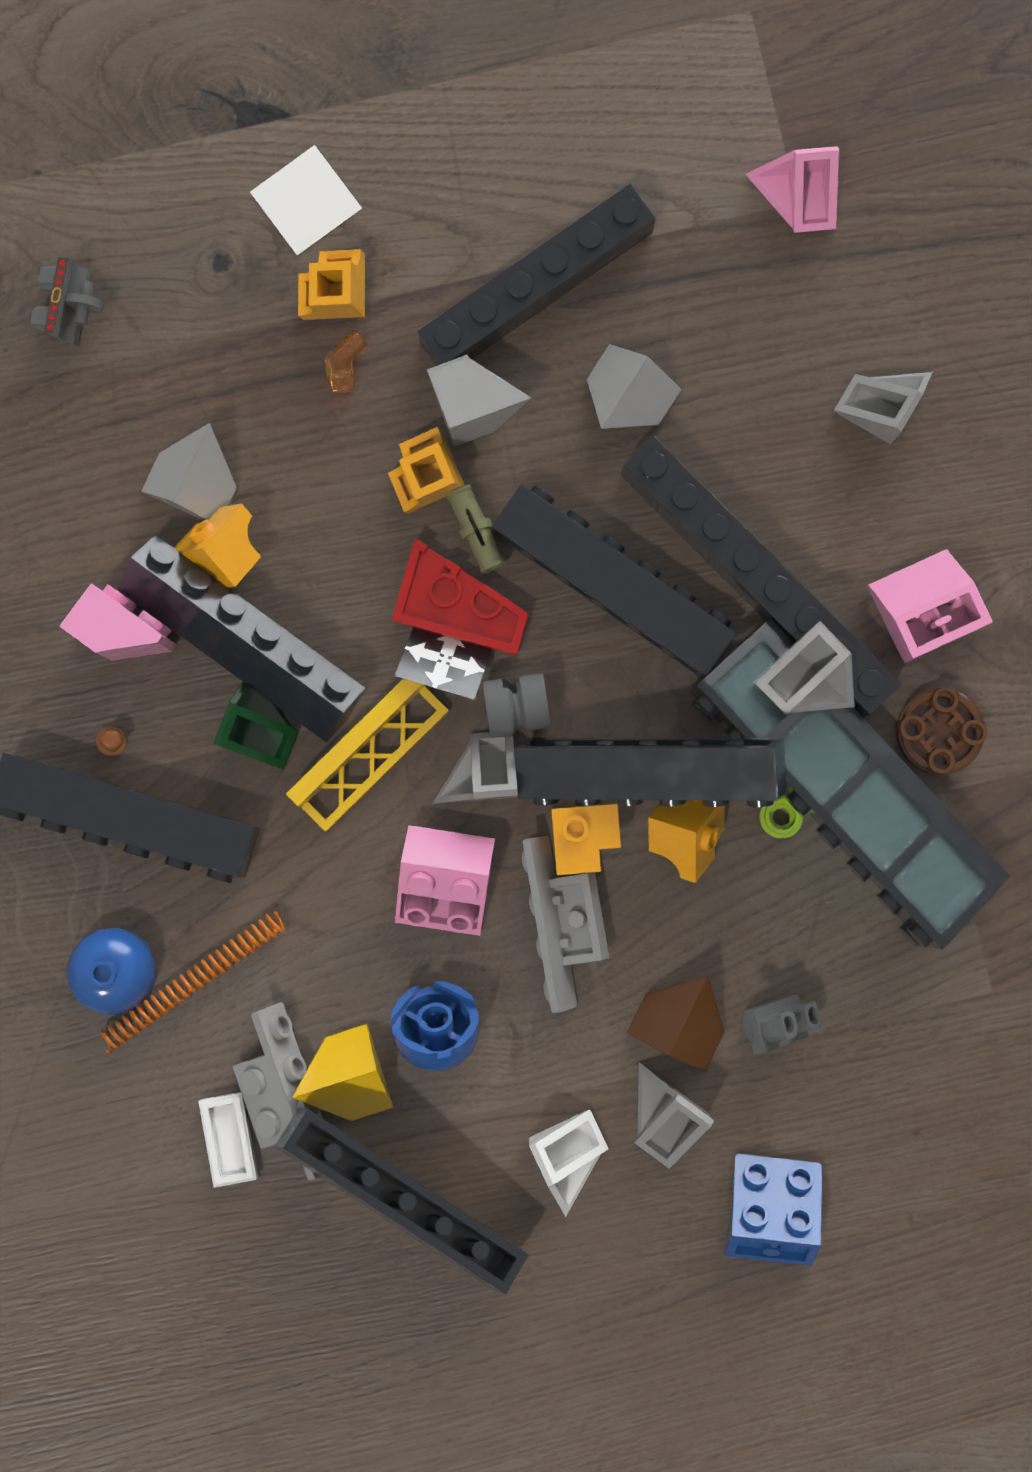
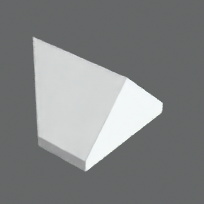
(568, 1155)

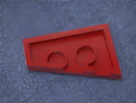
(453, 604)

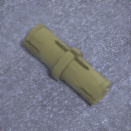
(463, 502)

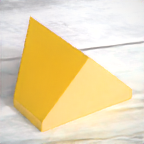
(346, 1077)

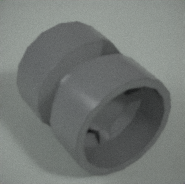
(516, 704)

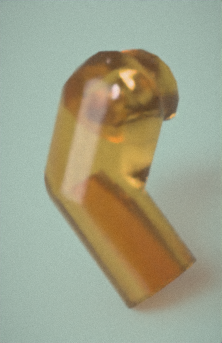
(339, 362)

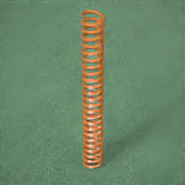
(196, 982)

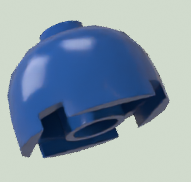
(111, 971)
(435, 1026)

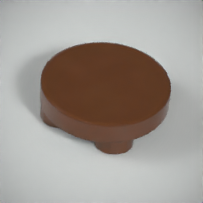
(940, 731)

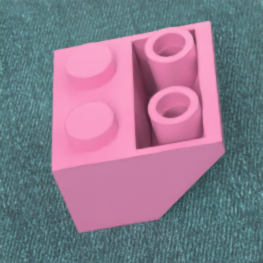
(929, 605)
(111, 629)
(444, 880)

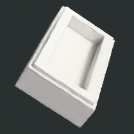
(228, 1139)

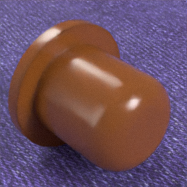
(111, 741)

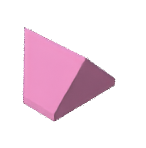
(802, 187)

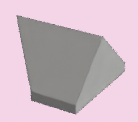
(630, 389)
(473, 399)
(882, 402)
(192, 475)
(811, 674)
(482, 771)
(667, 1119)

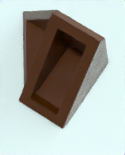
(681, 1022)

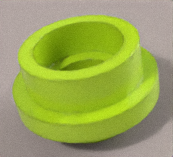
(780, 831)

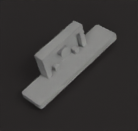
(566, 921)
(273, 1078)

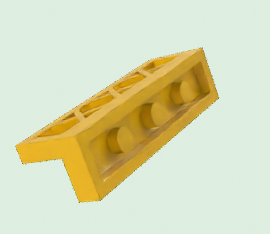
(355, 740)

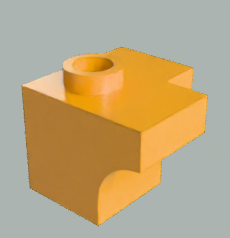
(333, 286)
(425, 471)
(222, 545)
(580, 836)
(686, 836)

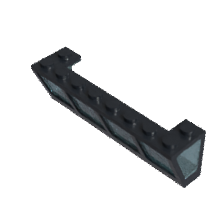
(861, 798)

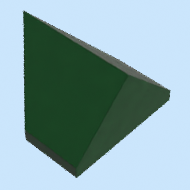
(256, 728)

